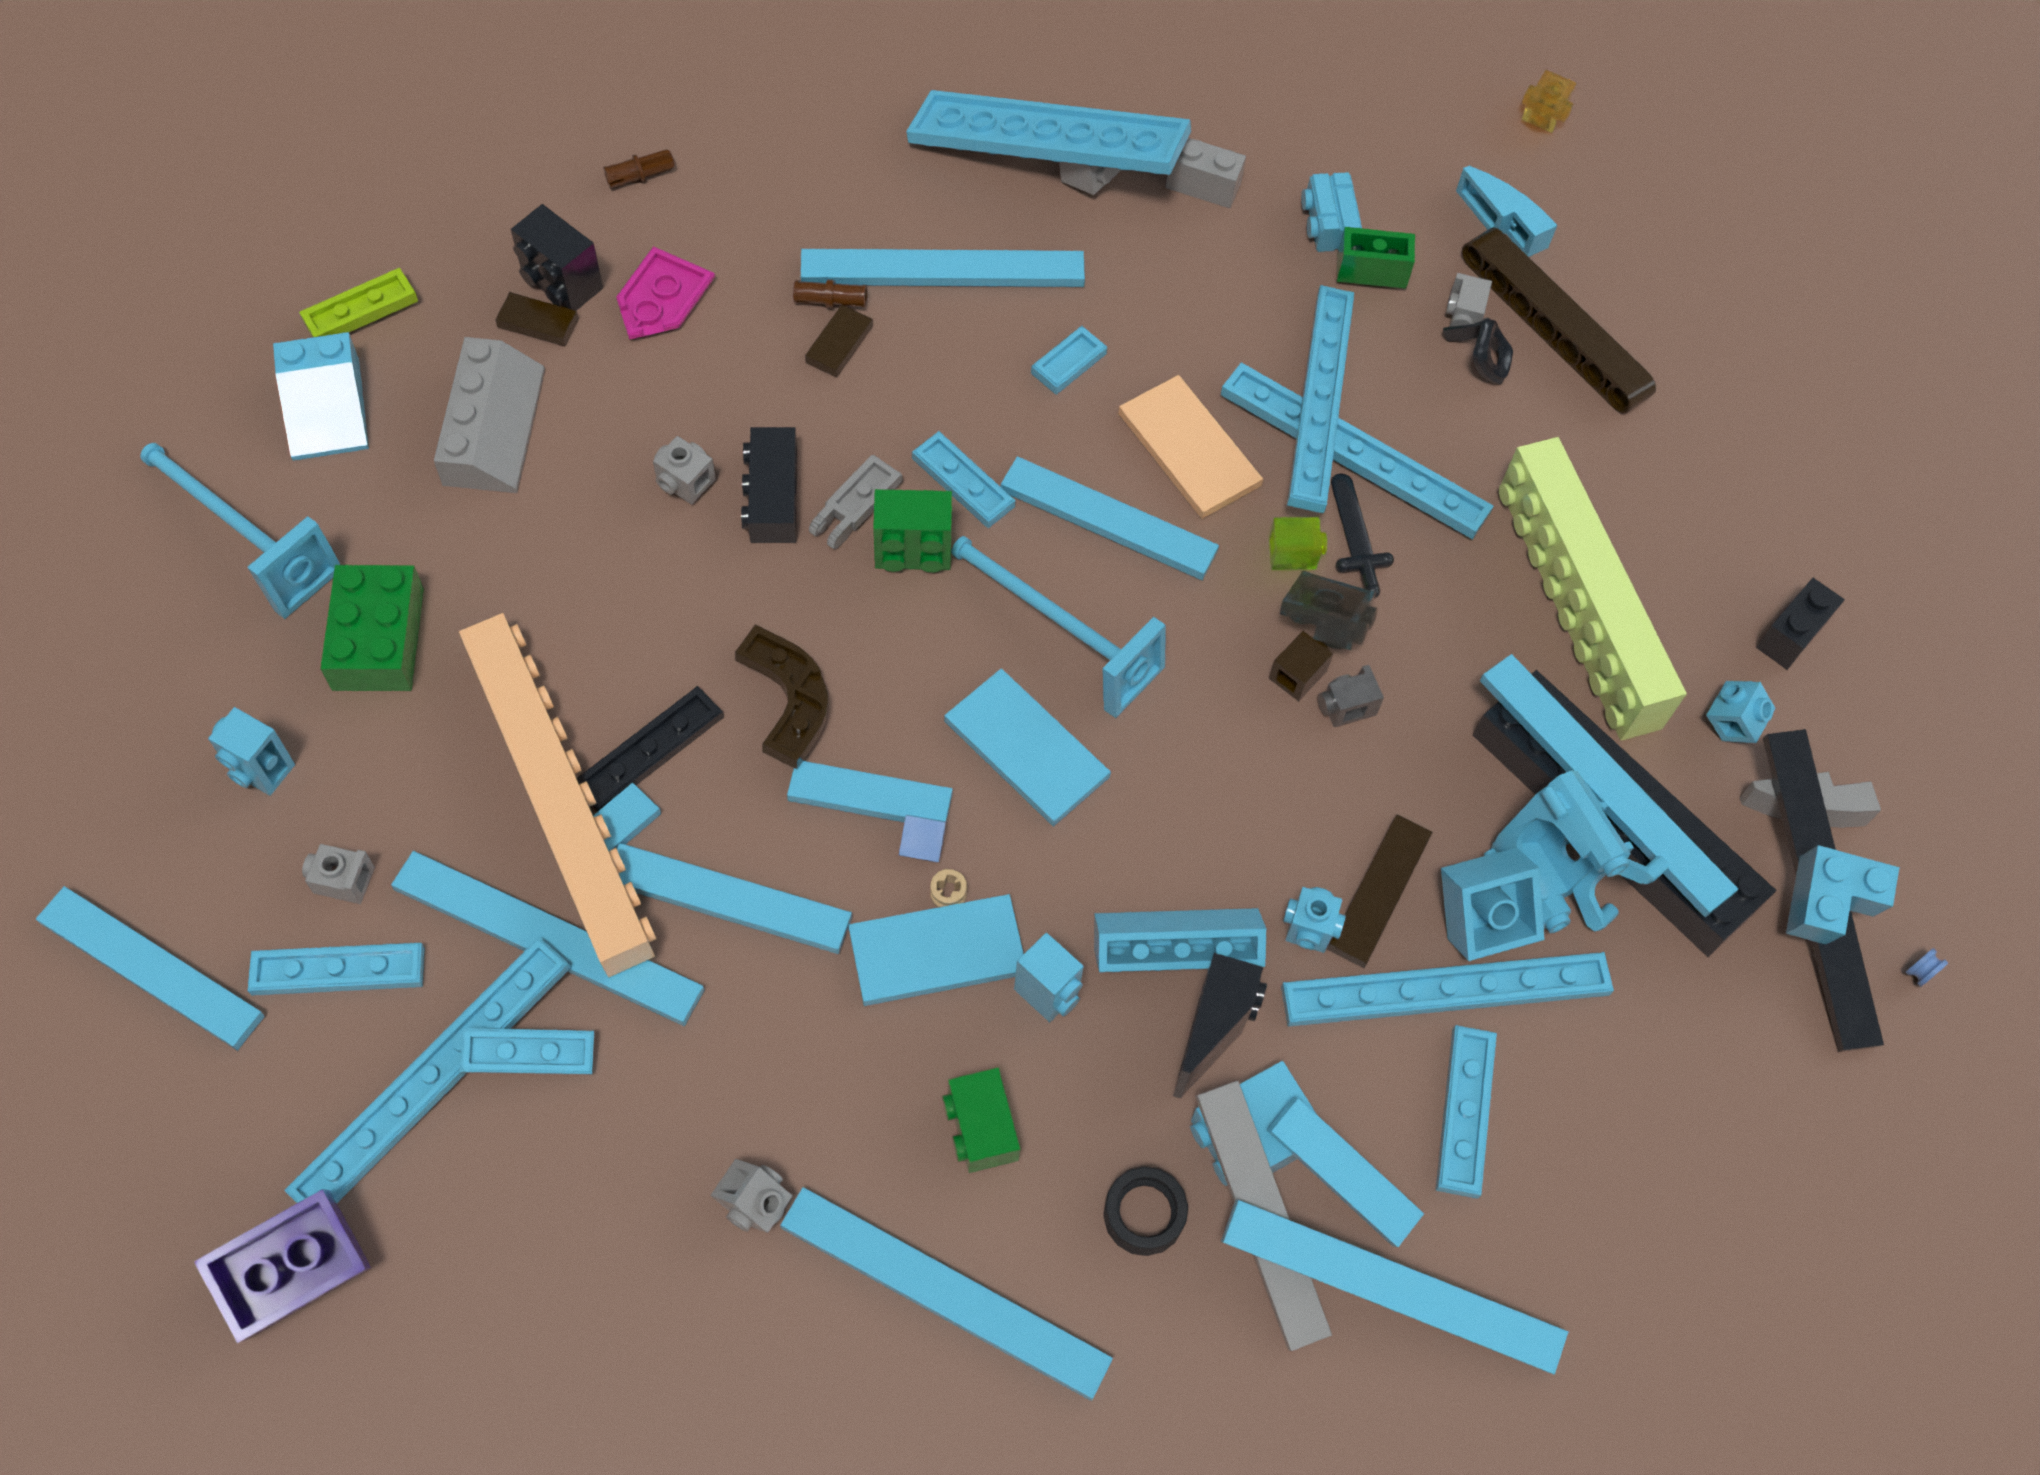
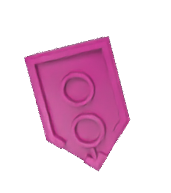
(661, 293)

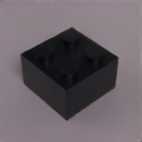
(556, 258)

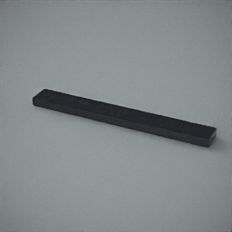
(1805, 827)

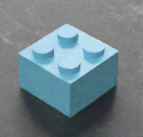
(1493, 903)

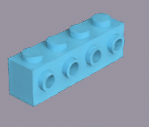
(1177, 939)

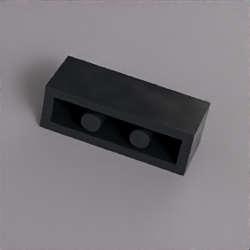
(770, 485)

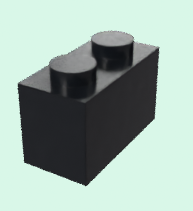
(1800, 623)

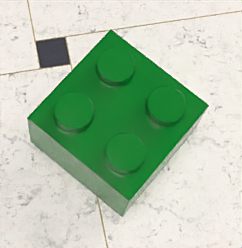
(912, 530)

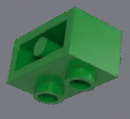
(1375, 257)
(982, 1121)

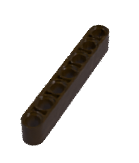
(1559, 320)

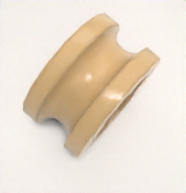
(940, 880)

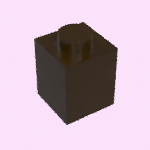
(1301, 665)

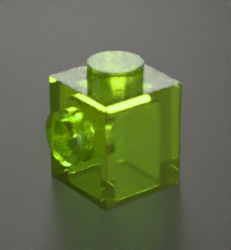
(1296, 543)

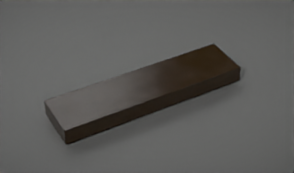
(1380, 890)

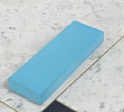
(964, 478)
(526, 1051)

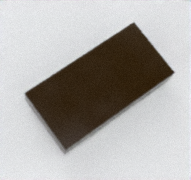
(537, 319)
(839, 340)

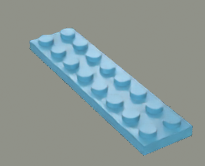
(1050, 131)

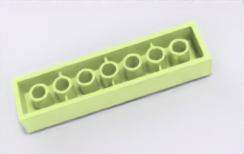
(1590, 590)

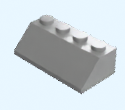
(488, 417)

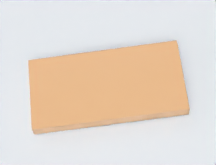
(1190, 446)

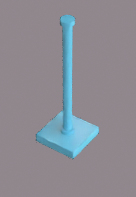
(288, 568)
(1128, 669)

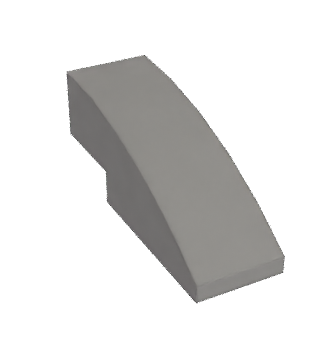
(1845, 804)

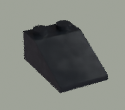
(1226, 1002)

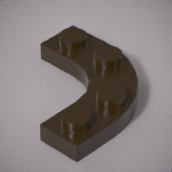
(802, 685)

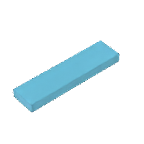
(867, 793)
(336, 969)
(1466, 1112)
(1345, 1172)

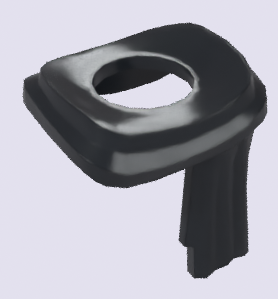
(1487, 335)

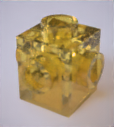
(1548, 101)

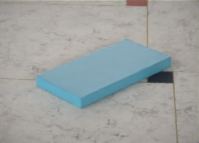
(1027, 747)
(936, 949)

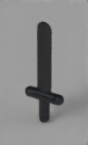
(1357, 536)

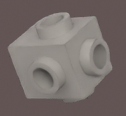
(683, 469)
(752, 1196)

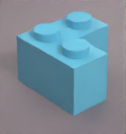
(1832, 885)

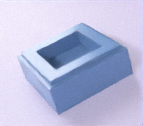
(922, 838)

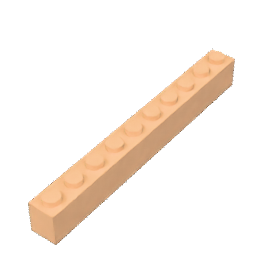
(557, 797)

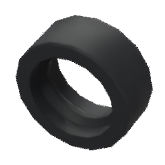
(1151, 1178)

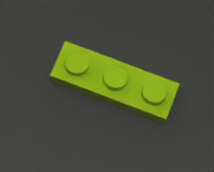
(360, 305)

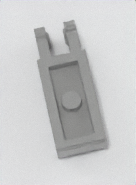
(854, 500)

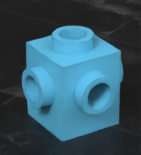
(1741, 711)
(1314, 919)

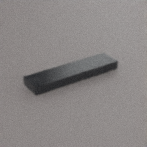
(651, 746)

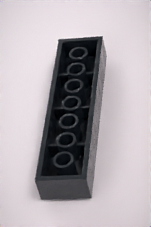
(1536, 769)

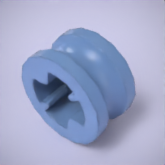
(1927, 967)

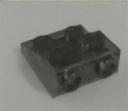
(1336, 608)

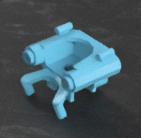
(1572, 815)

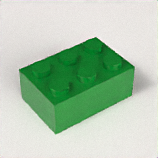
(372, 628)

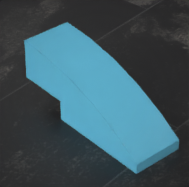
(1507, 209)

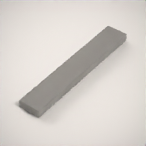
(1252, 1182)

